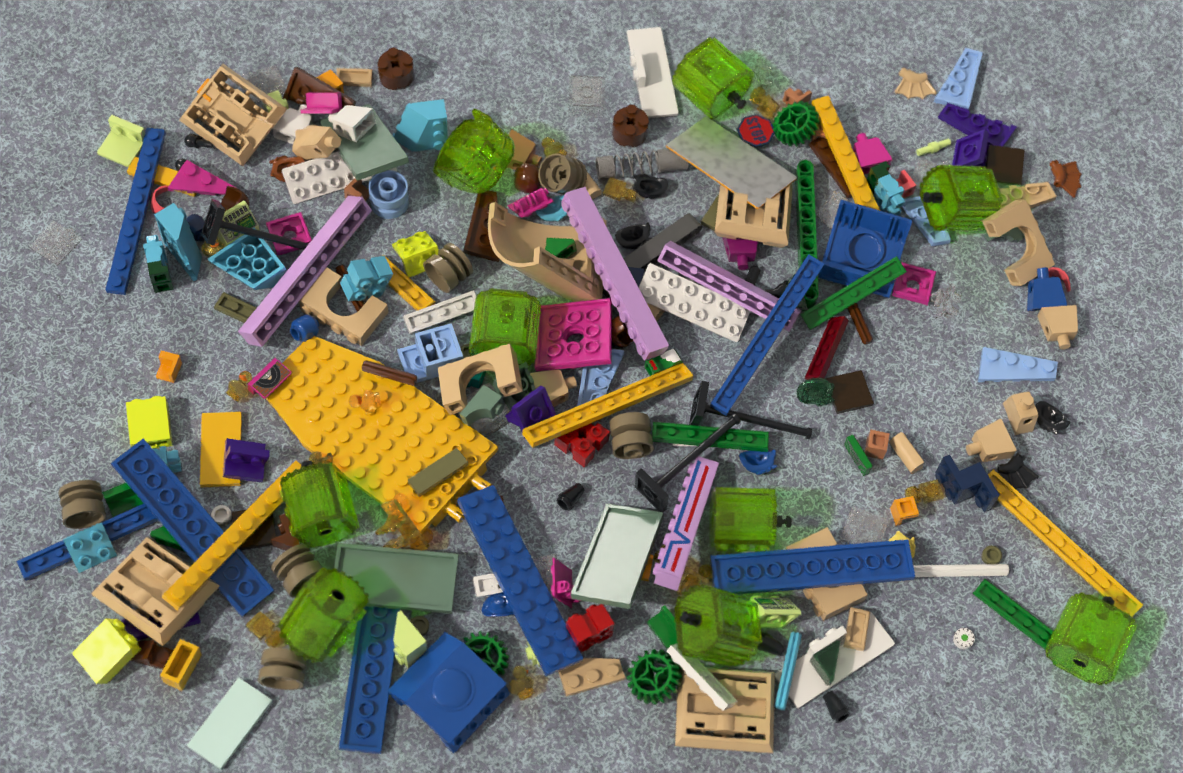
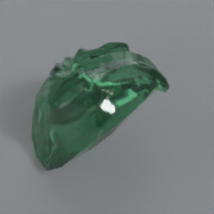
(816, 391)

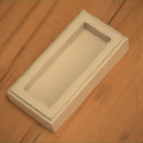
(355, 77)
(857, 629)

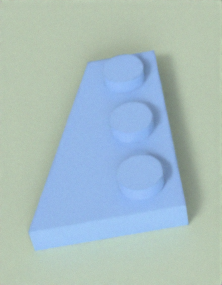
(916, 211)

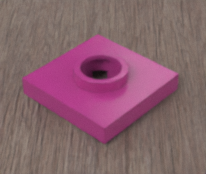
(289, 223)
(922, 276)

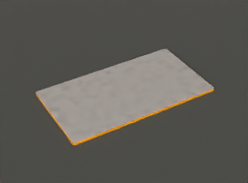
(731, 162)

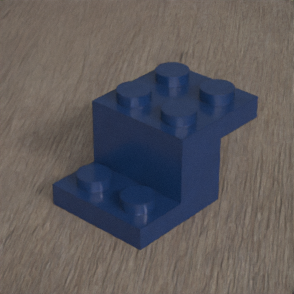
(966, 483)

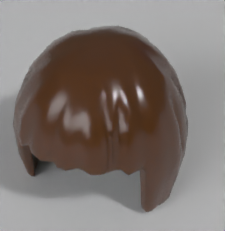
(527, 178)
(233, 197)
(620, 334)

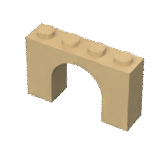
(1036, 255)
(356, 326)
(456, 375)
(827, 600)

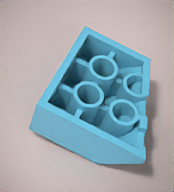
(423, 126)
(179, 238)
(250, 262)

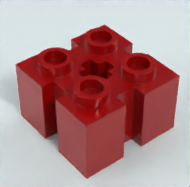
(583, 449)
(590, 627)

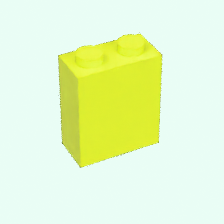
(149, 421)
(106, 650)

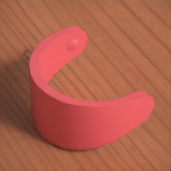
(155, 207)
(1057, 272)

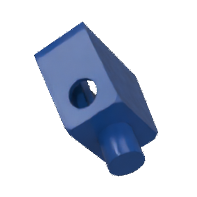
(1045, 291)

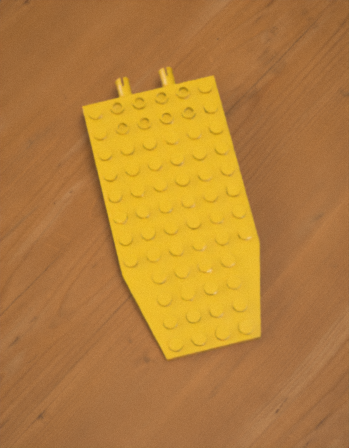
(383, 447)

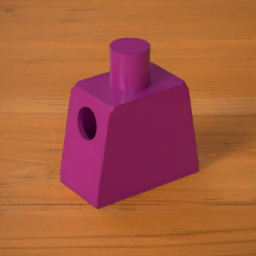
(740, 251)

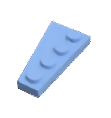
(961, 80)
(1009, 366)
(598, 378)

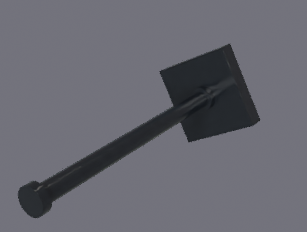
(214, 222)
(700, 407)
(653, 490)

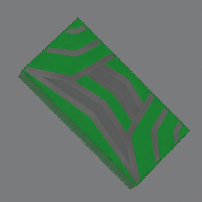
(858, 455)

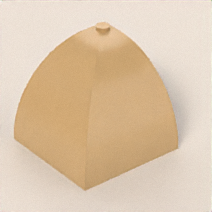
(523, 248)

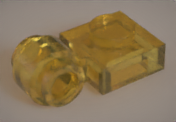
(767, 105)
(929, 492)
(262, 626)

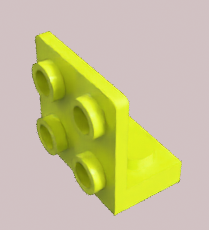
(415, 252)

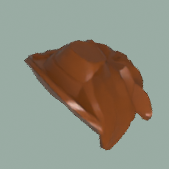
(283, 162)

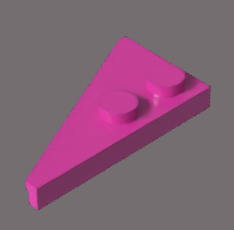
(197, 180)

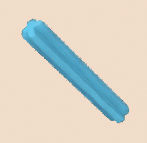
(788, 670)

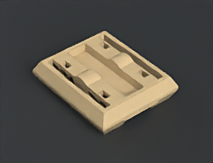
(233, 115)
(755, 223)
(144, 583)
(752, 709)

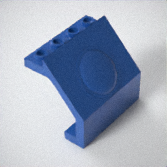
(862, 242)
(450, 690)

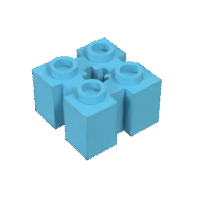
(366, 278)

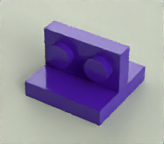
(971, 150)
(531, 409)
(244, 460)

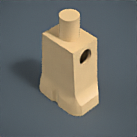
(315, 142)

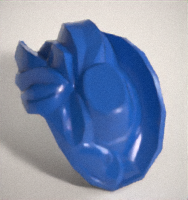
(758, 462)
(496, 606)

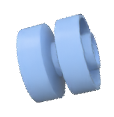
(388, 194)

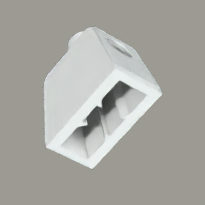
(290, 122)
(352, 122)

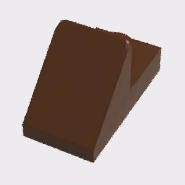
(285, 540)
(152, 654)

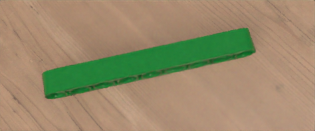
(806, 225)

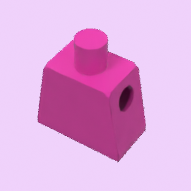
(870, 152)

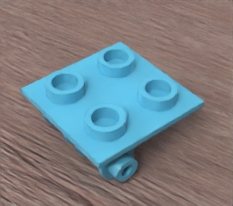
(90, 547)

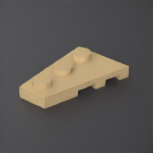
(590, 674)

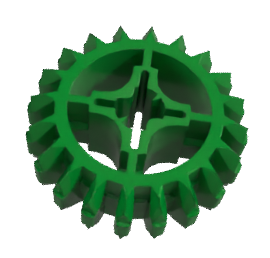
(796, 123)
(490, 643)
(647, 662)

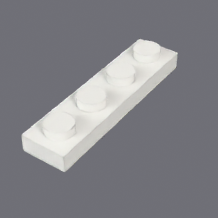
(440, 312)
(702, 676)

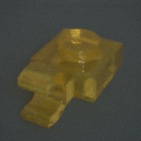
(617, 189)

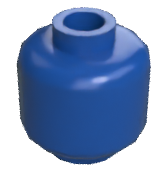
(304, 328)

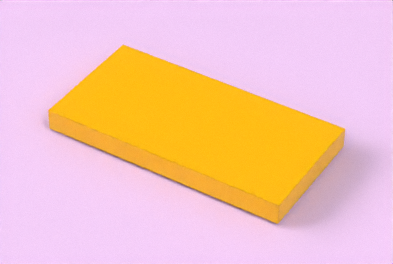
(214, 432)

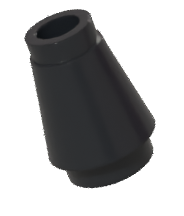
(569, 497)
(770, 644)
(837, 708)

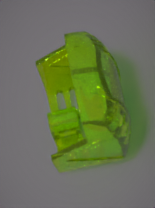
(471, 153)

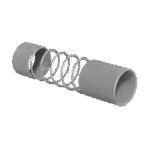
(665, 158)

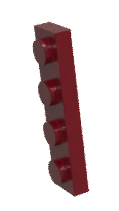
(827, 347)

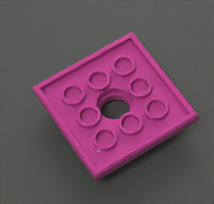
(563, 320)

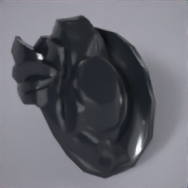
(648, 186)
(633, 236)
(1051, 418)

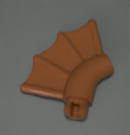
(1066, 176)

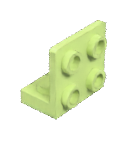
(122, 142)

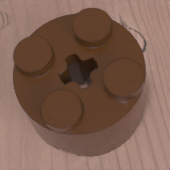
(395, 69)
(630, 126)

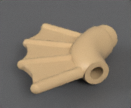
(914, 84)

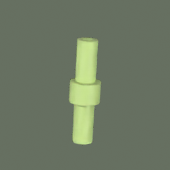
(933, 147)

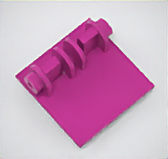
(527, 205)
(562, 583)

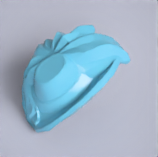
(553, 211)

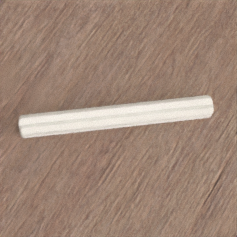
(961, 570)

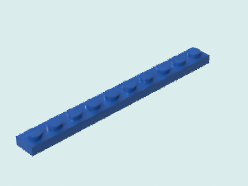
(135, 211)
(767, 335)

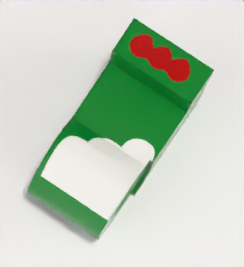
(662, 362)

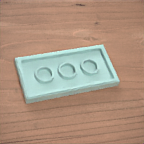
(229, 723)

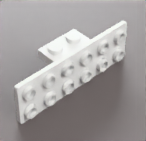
(652, 72)
(318, 177)
(693, 302)
(806, 681)

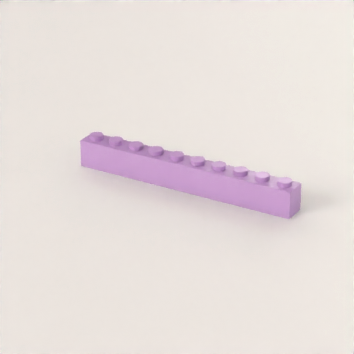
(304, 271)
(614, 274)

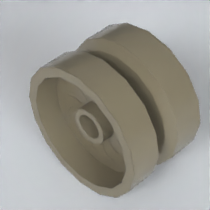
(282, 669)

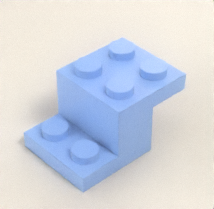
(431, 350)

